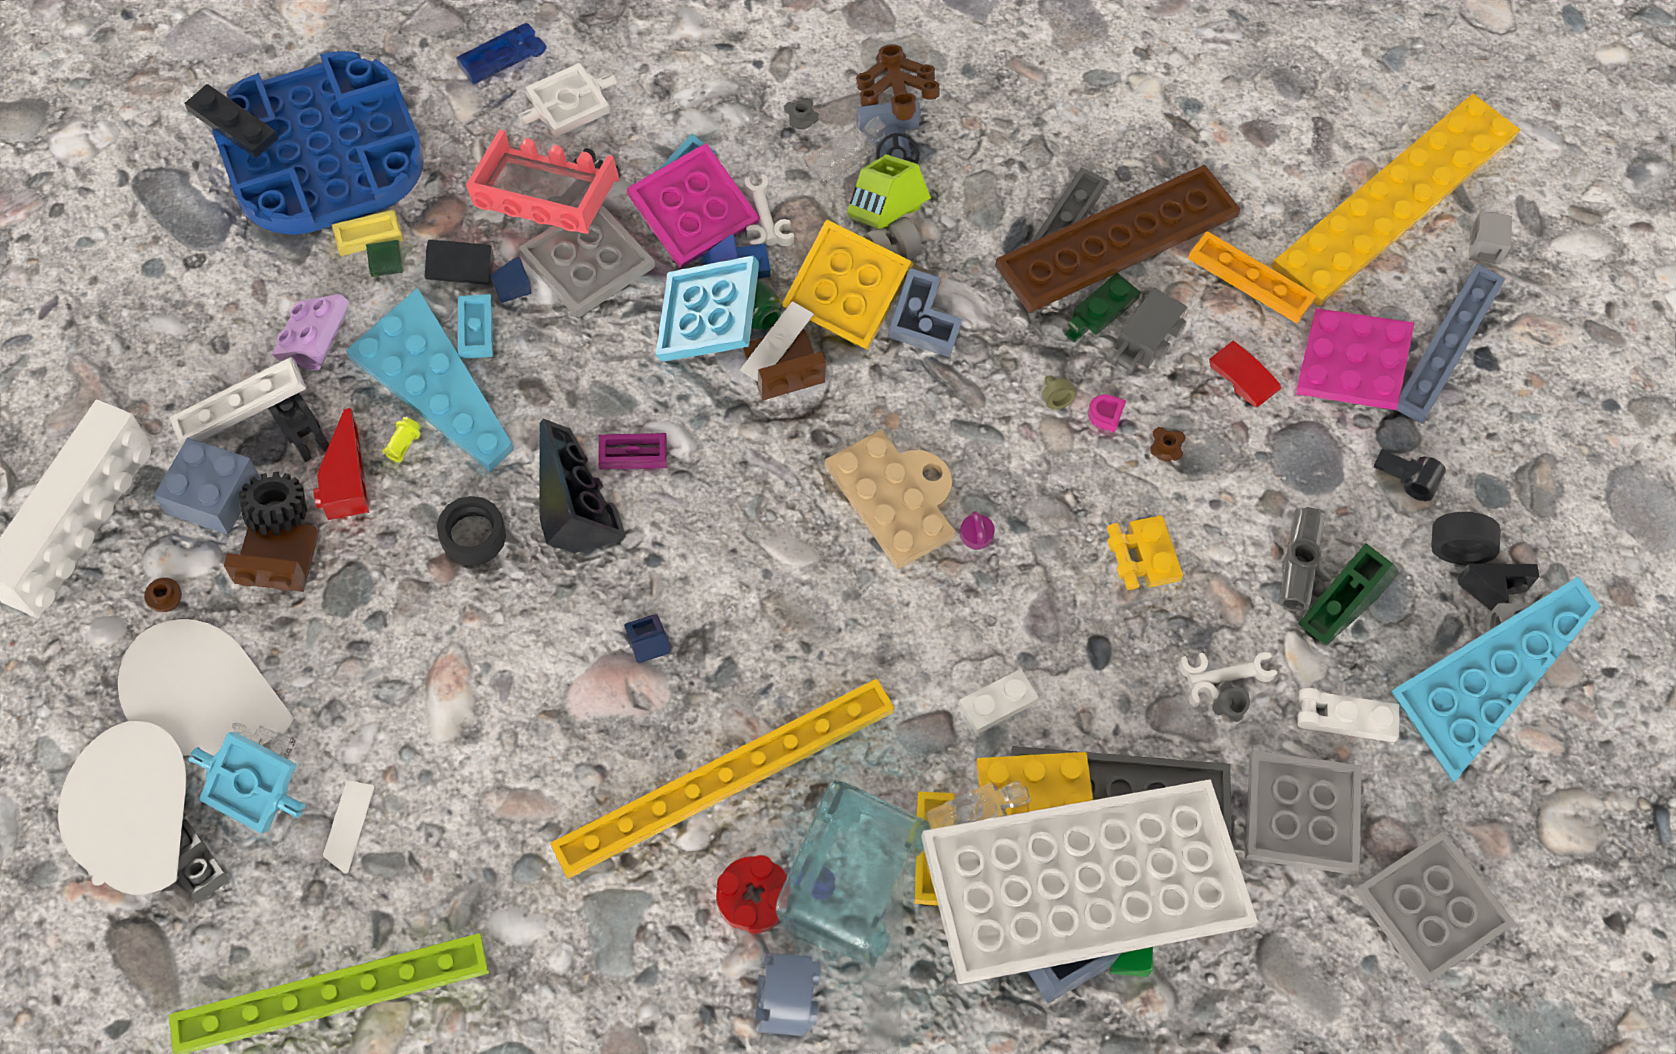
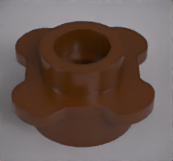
(1163, 451)

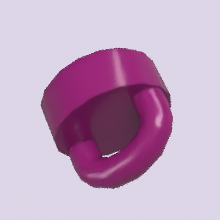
(977, 531)

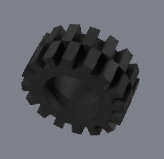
(277, 516)

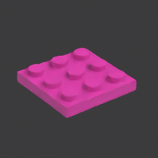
(692, 205)
(1355, 358)

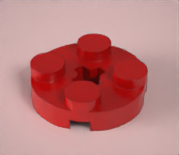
(733, 885)

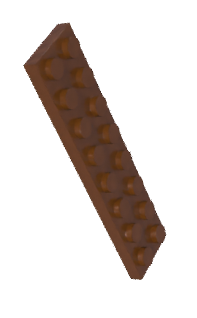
(1116, 238)

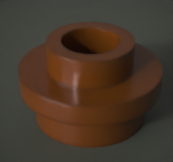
(169, 600)

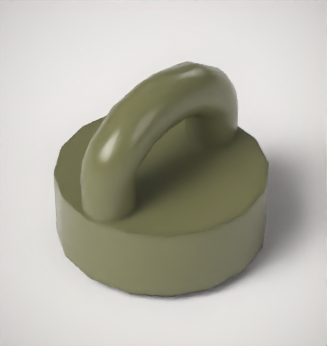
(1058, 392)

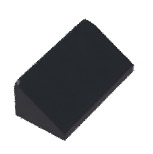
(458, 262)

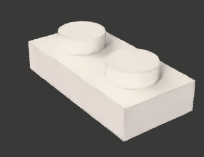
(998, 701)

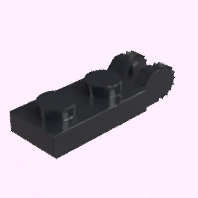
(296, 422)

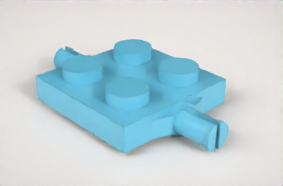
(247, 782)

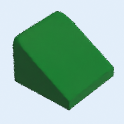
(1134, 963)

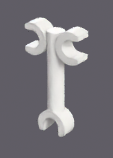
(767, 232)
(1203, 681)

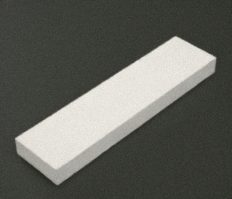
(238, 402)

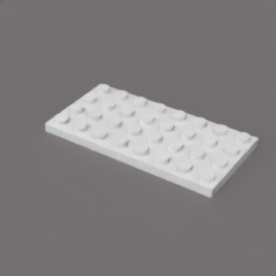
(1086, 880)

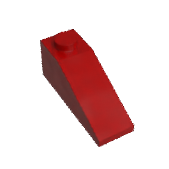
(341, 473)

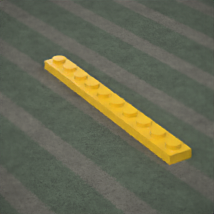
(721, 778)

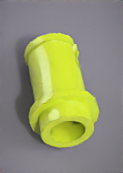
(402, 438)

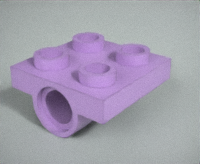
(311, 330)

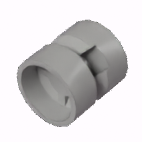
(899, 238)

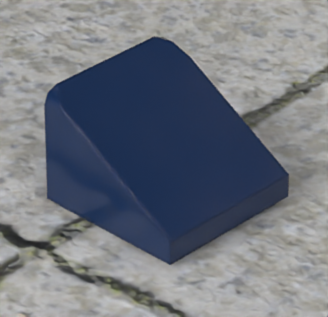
(511, 281)
(647, 638)

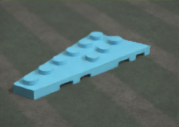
(422, 368)
(1479, 686)

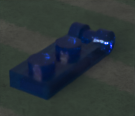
(500, 53)

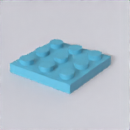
(708, 309)

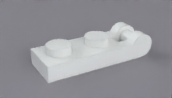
(1349, 715)

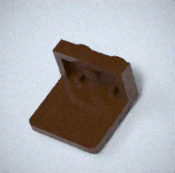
(793, 372)
(274, 560)

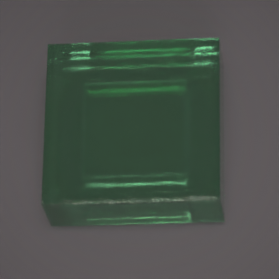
(384, 258)

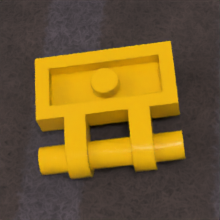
(1154, 551)

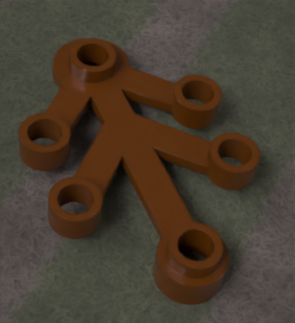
(891, 59)

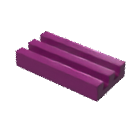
(632, 456)

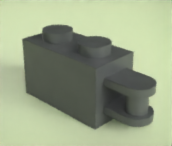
(1148, 331)

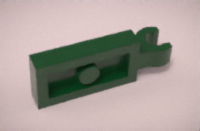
(1102, 307)

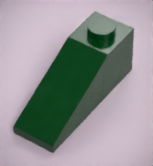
(1349, 594)

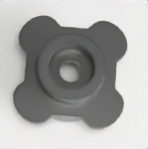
(801, 120)
(1239, 705)

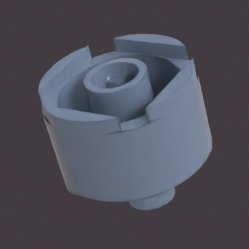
(786, 994)

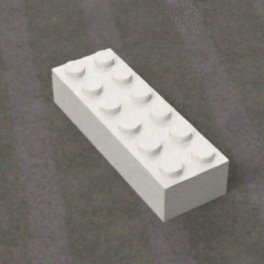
(69, 506)

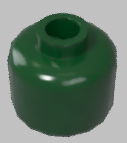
(766, 307)

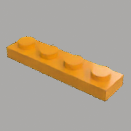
(1252, 277)

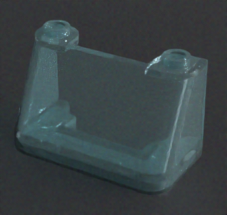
(849, 872)

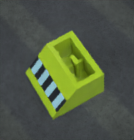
(887, 192)

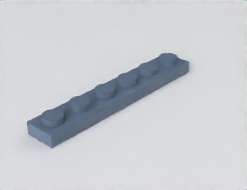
(1449, 343)

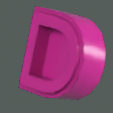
(1106, 411)

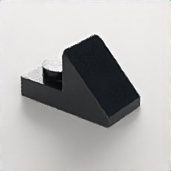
(1494, 582)

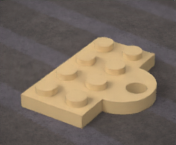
(895, 496)

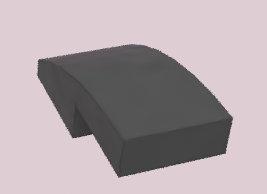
(197, 866)

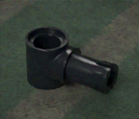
(1419, 476)

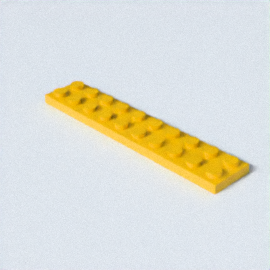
(1395, 198)

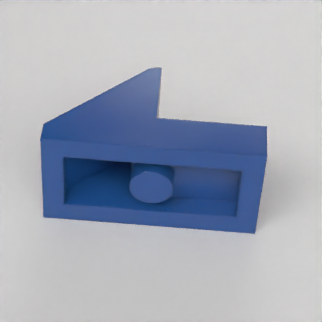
(727, 250)

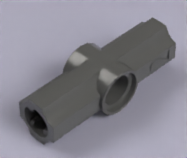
(1298, 575)

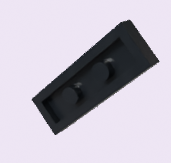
(231, 120)

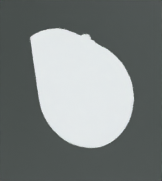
(196, 685)
(126, 808)

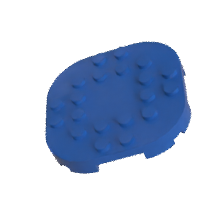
(339, 148)

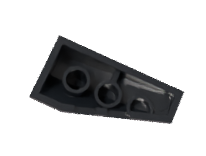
(570, 498)

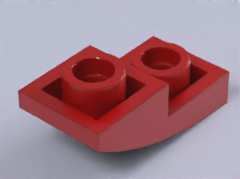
(1246, 374)

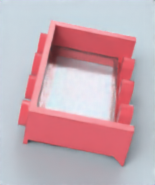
(541, 186)

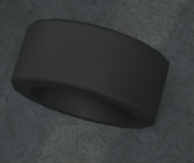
(464, 508)
(1466, 538)

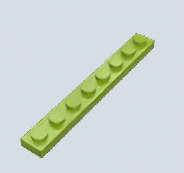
(327, 994)

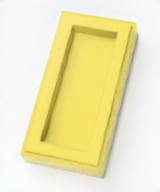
(354, 234)

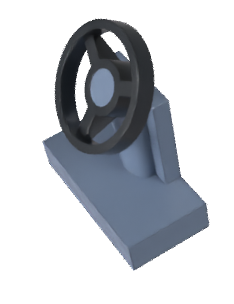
(896, 141)

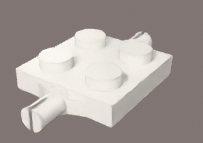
(567, 99)

